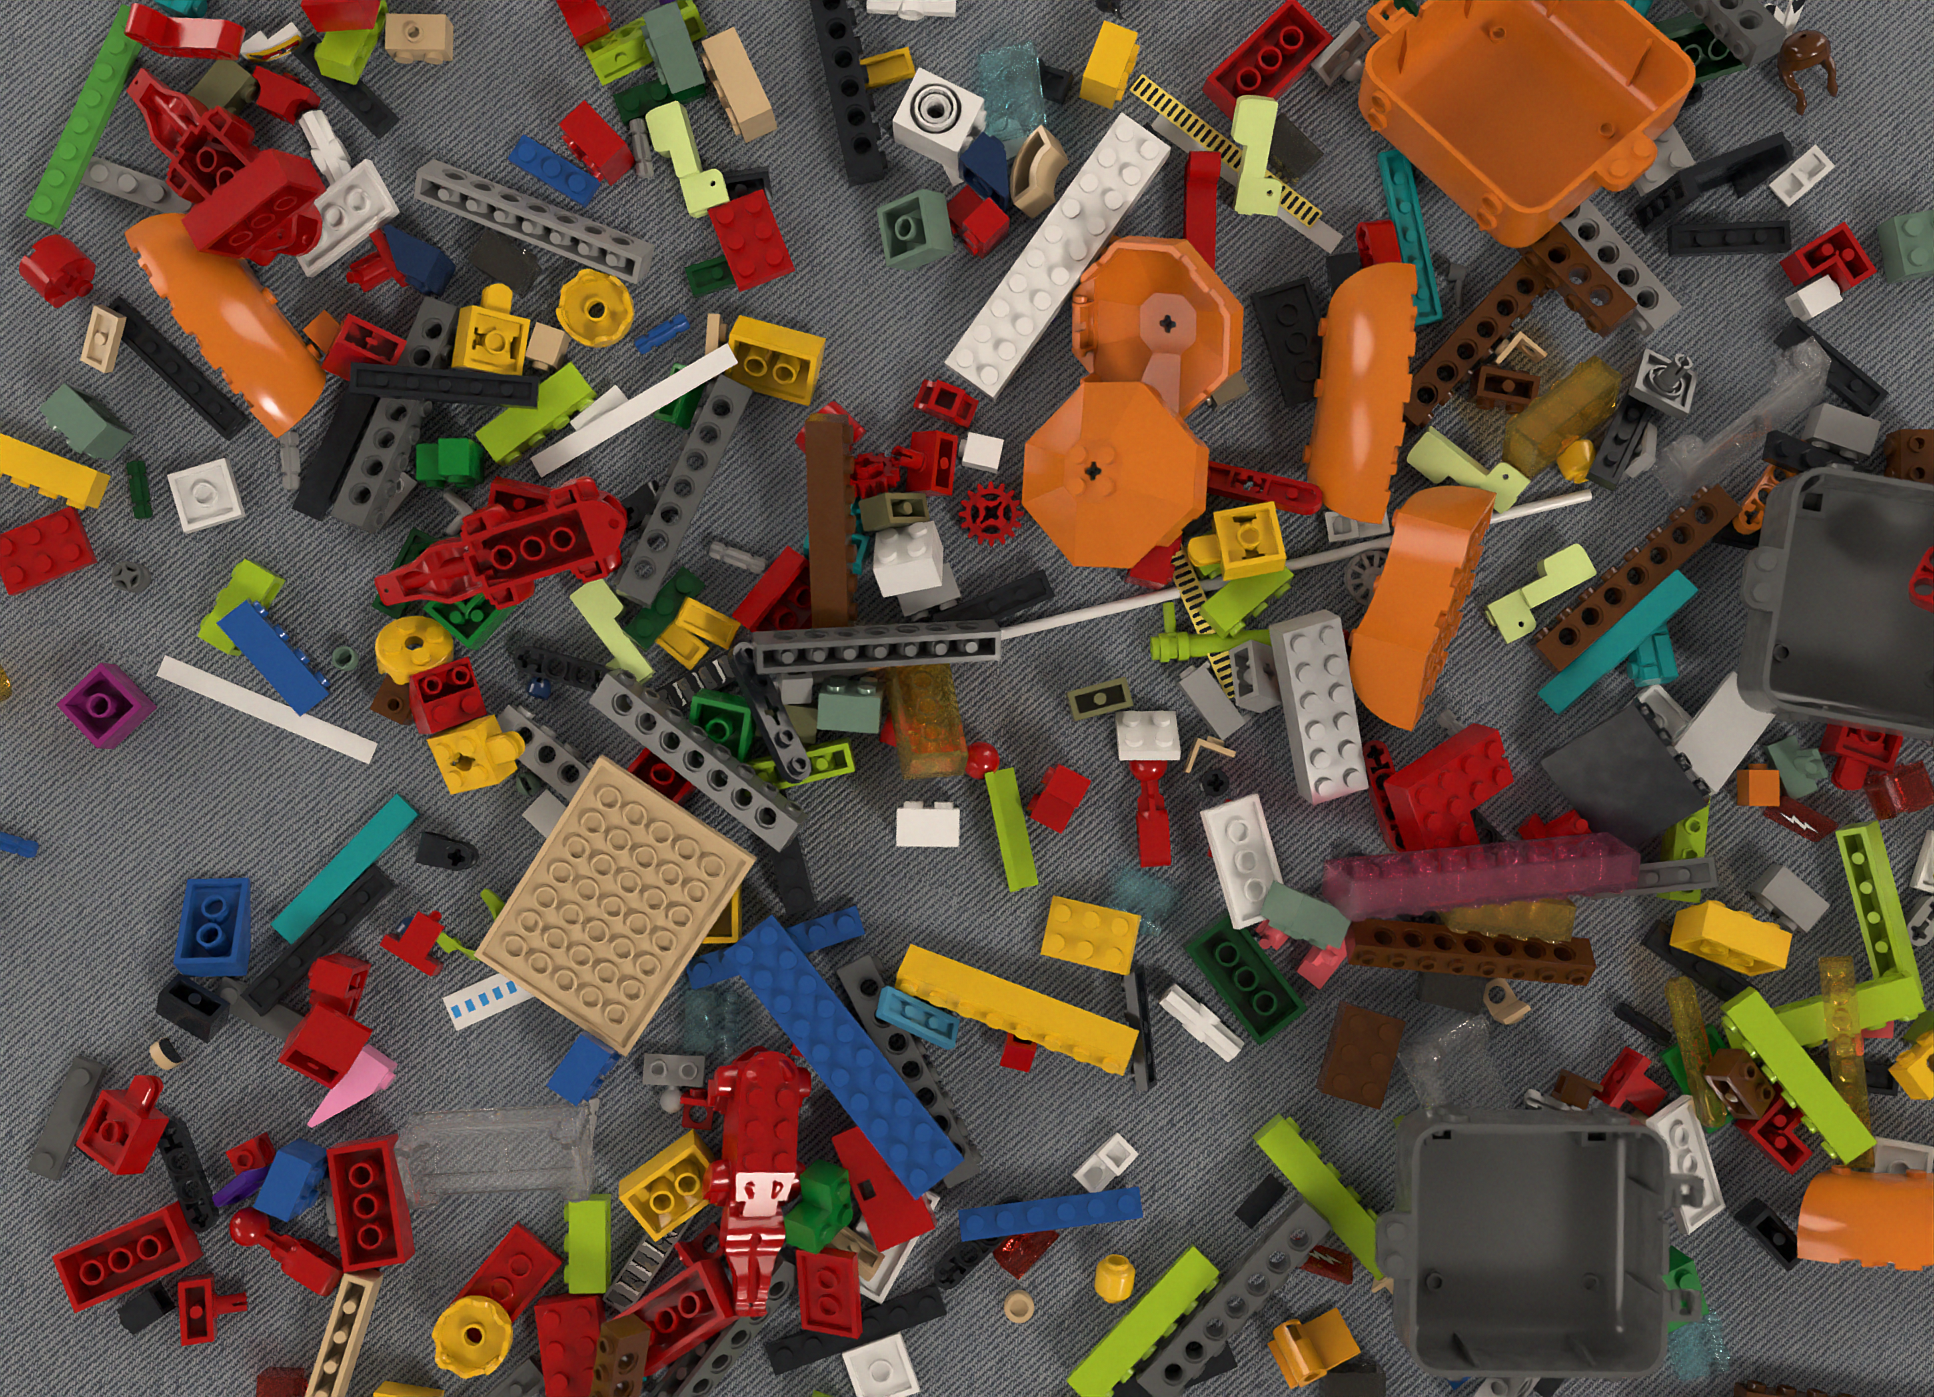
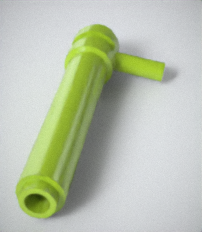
(1185, 646)

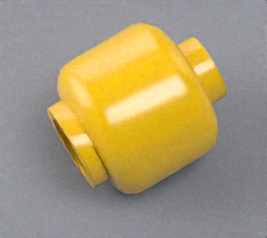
(1577, 460)
(1114, 1278)

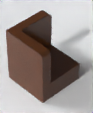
(1574, 1089)

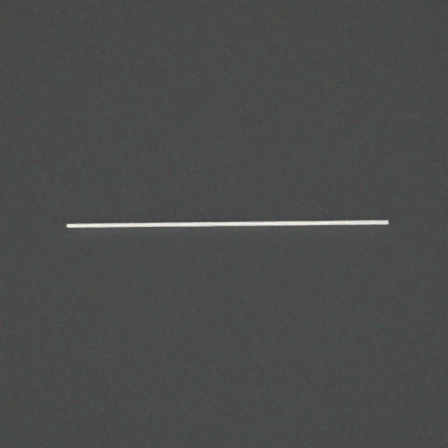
(1217, 582)

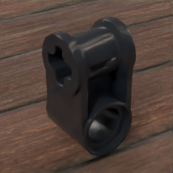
(640, 504)
(442, 851)

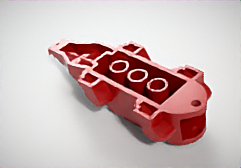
(207, 153)
(508, 552)
(757, 1165)

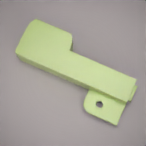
(1254, 129)
(674, 139)
(1439, 457)
(1556, 574)
(602, 610)

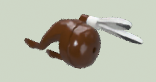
(1802, 52)

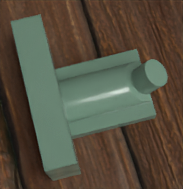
(1796, 766)

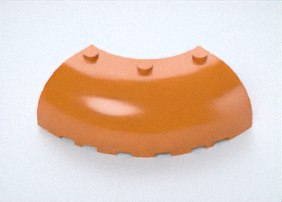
(232, 322)
(1363, 390)
(1418, 600)
(1868, 1218)

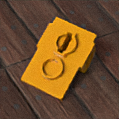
(1312, 1348)

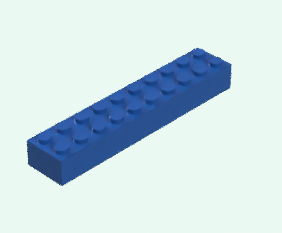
(844, 1057)

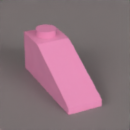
(366, 1076)

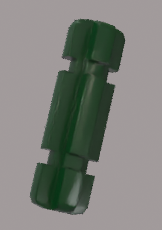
(139, 489)

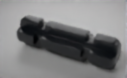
(1643, 1024)

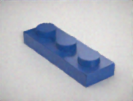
(554, 171)

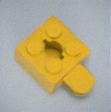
(498, 332)
(1243, 542)
(480, 754)

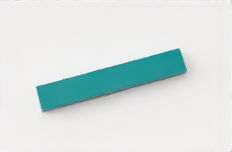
(1410, 231)
(1618, 642)
(346, 868)

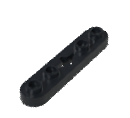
(776, 729)

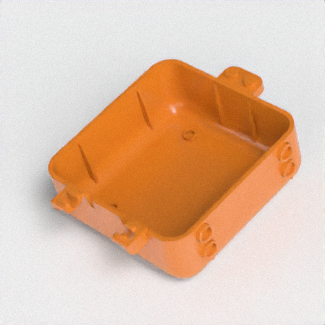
(1522, 102)

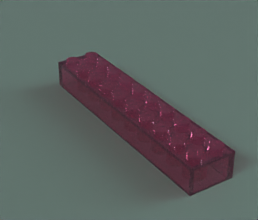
(1479, 875)

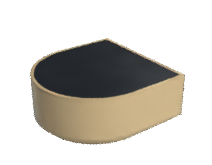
(165, 1054)

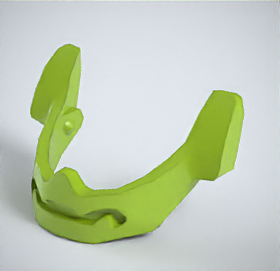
(448, 944)

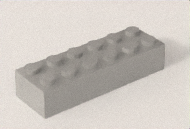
(1319, 706)

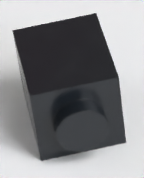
(145, 1309)

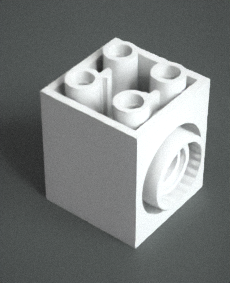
(938, 119)

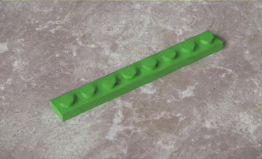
(85, 125)

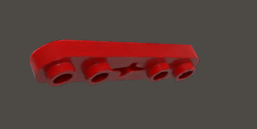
(1286, 493)

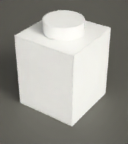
(1814, 298)
(981, 452)

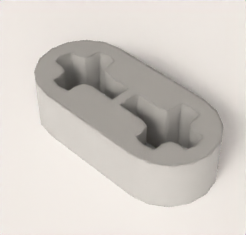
(1921, 917)

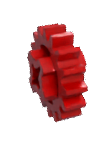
(873, 475)
(981, 505)

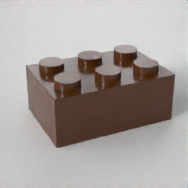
(1360, 1055)

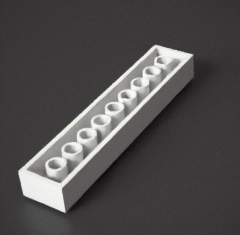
(1058, 256)

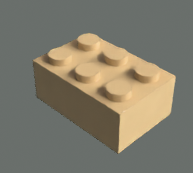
(737, 85)

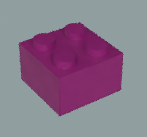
(106, 706)

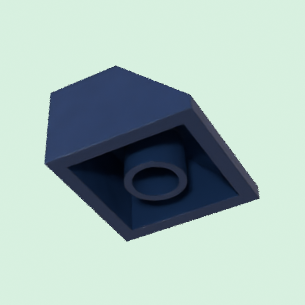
(985, 169)
(423, 265)

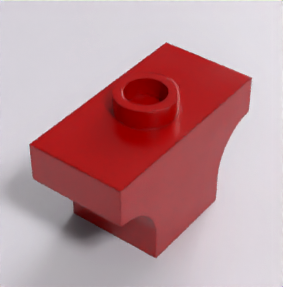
(283, 95)
(946, 403)

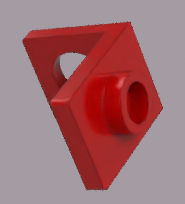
(696, 1097)
(694, 1251)

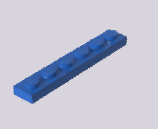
(807, 935)
(1050, 1214)

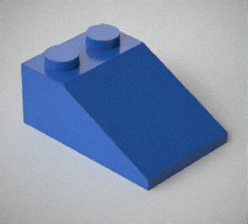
(215, 928)

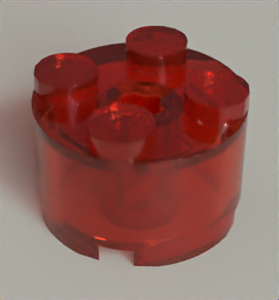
(1899, 790)

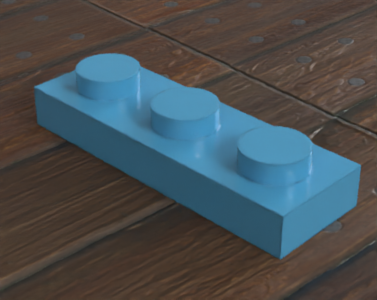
(917, 1017)

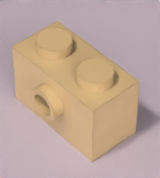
(419, 38)

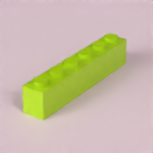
(1876, 900)
(1878, 1002)
(1797, 1075)
(1321, 1187)
(1143, 1324)

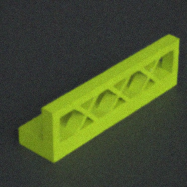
(626, 47)
(1011, 829)

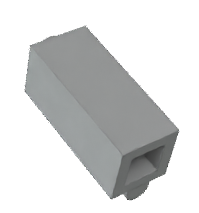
(1210, 701)

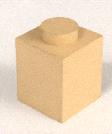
(547, 348)

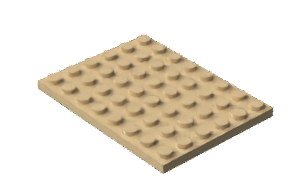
(614, 905)

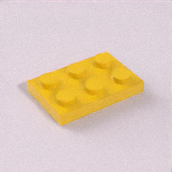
(1090, 935)

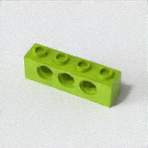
(826, 761)
(1685, 841)

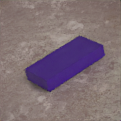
(241, 1187)

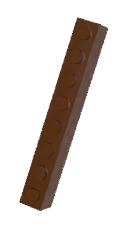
(831, 520)

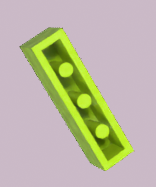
(524, 428)

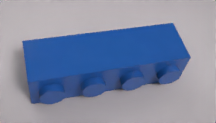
(274, 656)

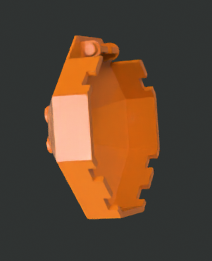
(1122, 312)
(1148, 479)

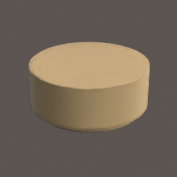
(1019, 1306)

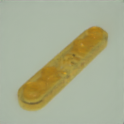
(1691, 1038)

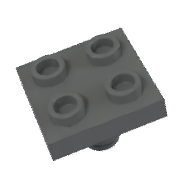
(1664, 383)

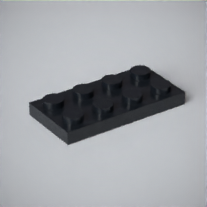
(1290, 332)

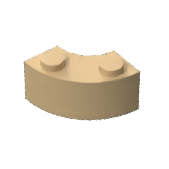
(1036, 171)

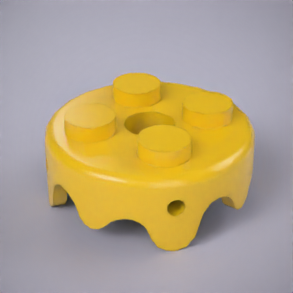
(583, 292)
(401, 662)
(460, 1354)

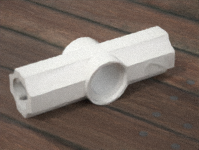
(913, 8)
(326, 148)
(1201, 1022)

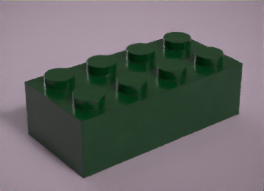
(1707, 53)
(1244, 978)

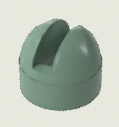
(343, 655)
(532, 779)

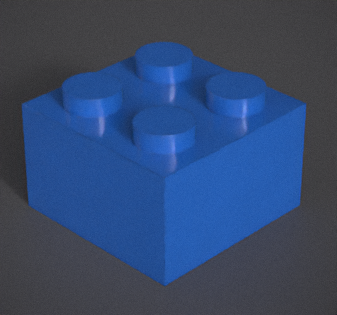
(582, 1068)
(293, 1180)

